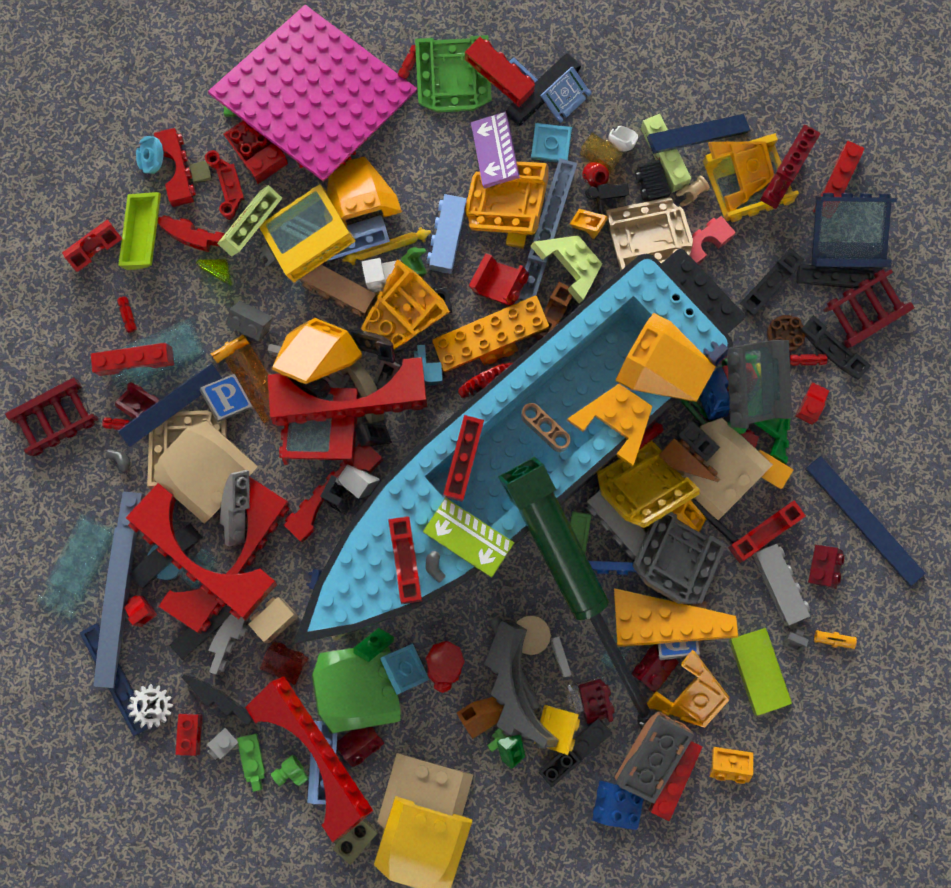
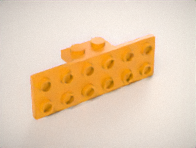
(491, 336)

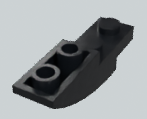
(584, 744)

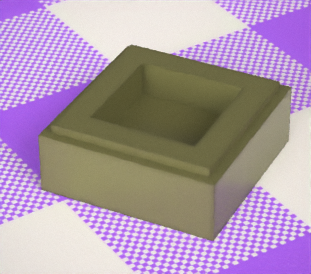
(200, 172)

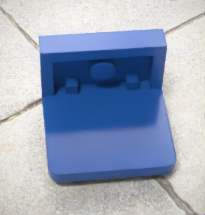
(617, 806)

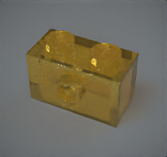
(601, 151)

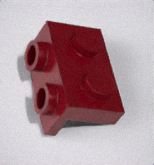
(135, 400)
(826, 566)
(652, 670)
(596, 701)
(359, 745)

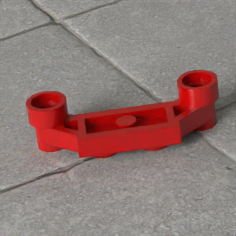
(229, 183)

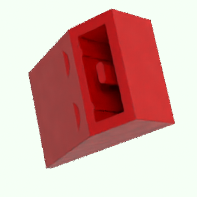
(255, 151)

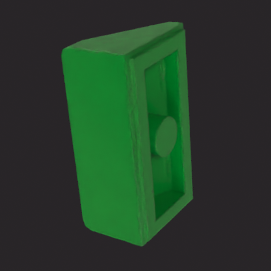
(511, 750)

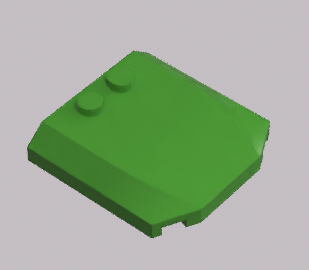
(445, 77)
(353, 691)

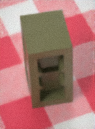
(358, 842)

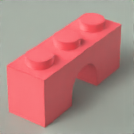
(716, 232)

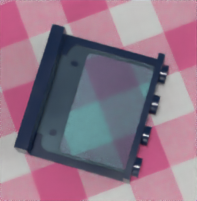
(852, 230)

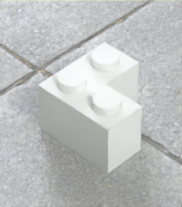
(376, 274)

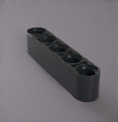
(527, 109)

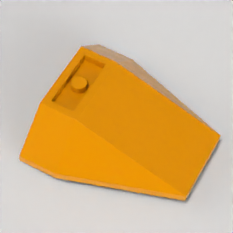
(315, 351)
(665, 363)

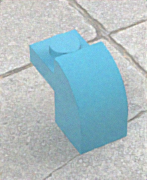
(432, 371)

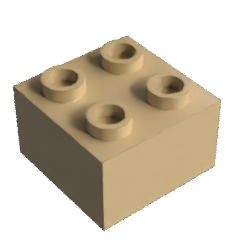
(272, 619)

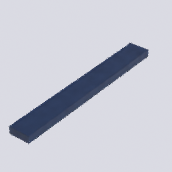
(865, 521)

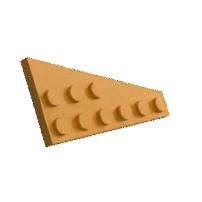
(659, 621)

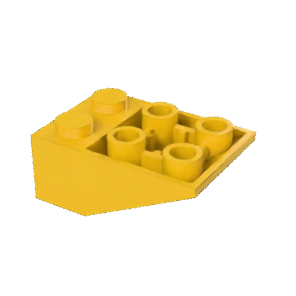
(562, 726)

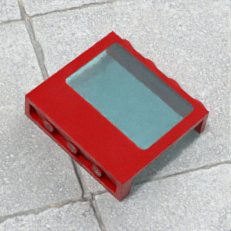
(322, 439)

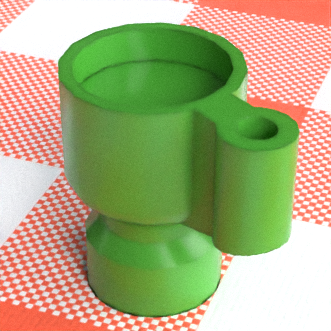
(290, 770)

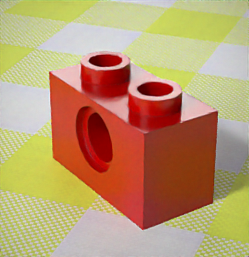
(189, 734)

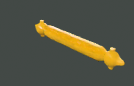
(394, 243)

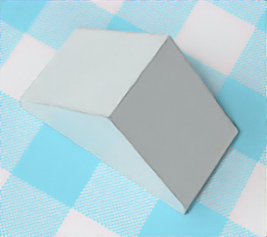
(358, 482)

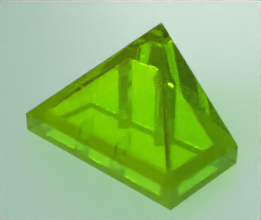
(218, 268)

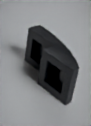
(699, 441)

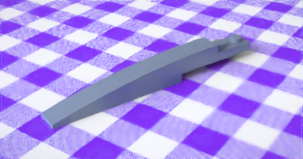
(548, 225)
(116, 594)

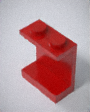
(498, 281)

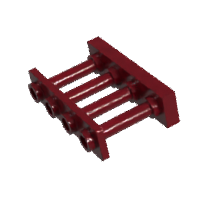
(790, 166)
(868, 327)
(37, 405)

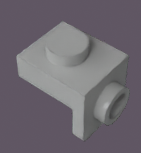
(222, 744)

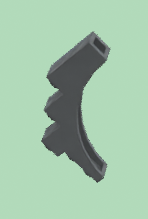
(505, 660)

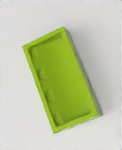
(139, 230)
(760, 671)

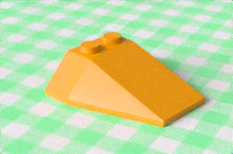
(360, 190)

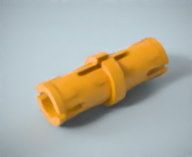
(229, 348)
(822, 637)

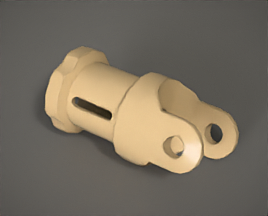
(693, 190)

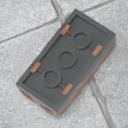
(654, 756)

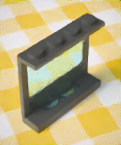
(759, 382)

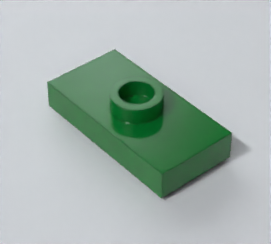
(373, 644)

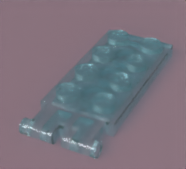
(185, 347)
(76, 565)

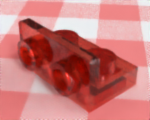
(284, 662)

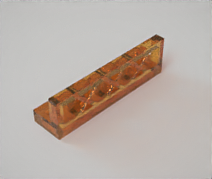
(258, 378)

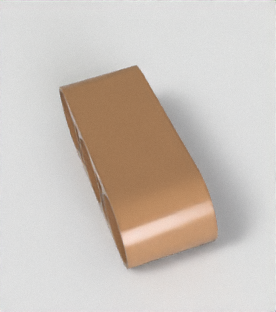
(542, 418)

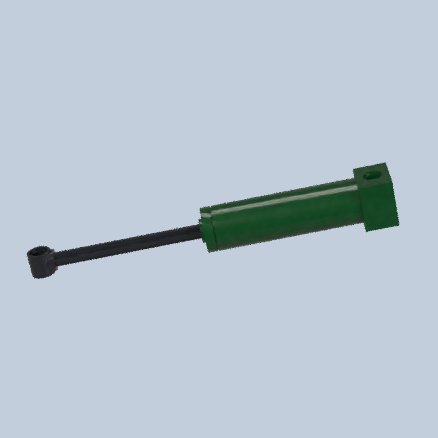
(533, 494)

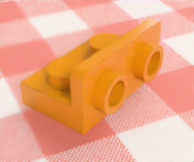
(731, 765)

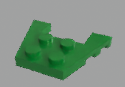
(777, 429)

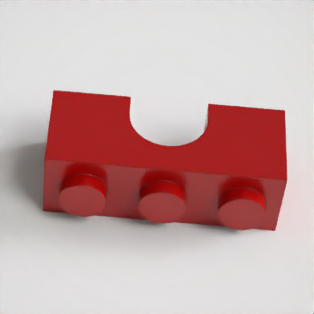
(84, 249)

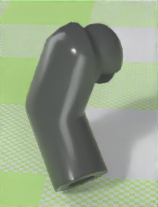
(121, 458)
(432, 566)

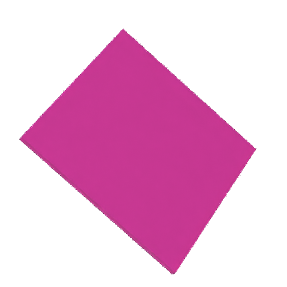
(313, 92)

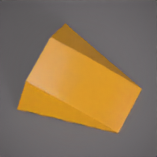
(404, 307)

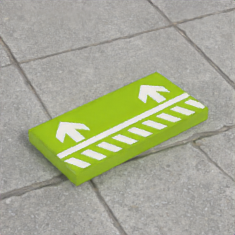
(468, 537)

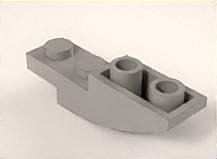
(233, 506)
(223, 644)

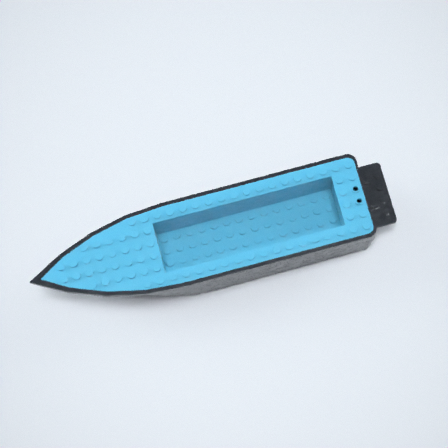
(561, 377)

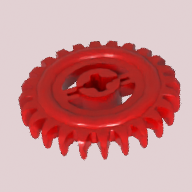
(481, 380)

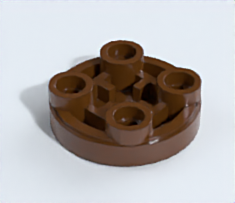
(786, 328)

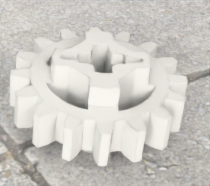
(156, 712)

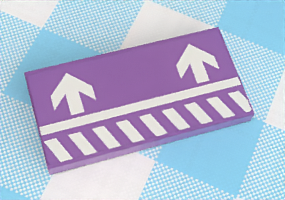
(495, 150)

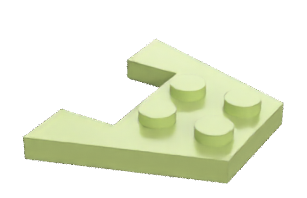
(576, 259)

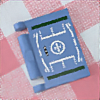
(565, 94)

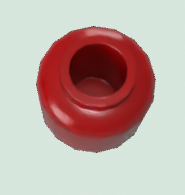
(595, 174)

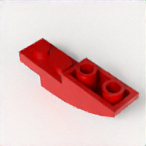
(185, 233)

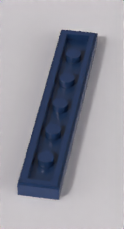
(698, 133)
(168, 406)
(122, 689)

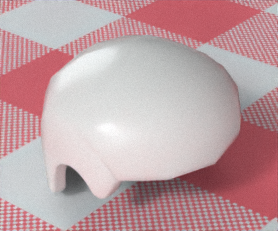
(623, 138)

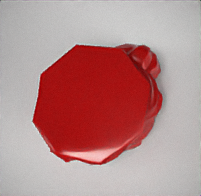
(444, 665)

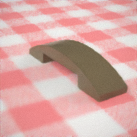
(364, 385)

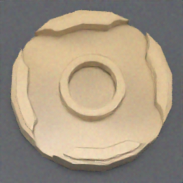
(537, 635)

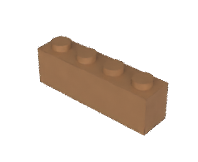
(340, 289)

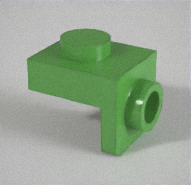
(413, 260)

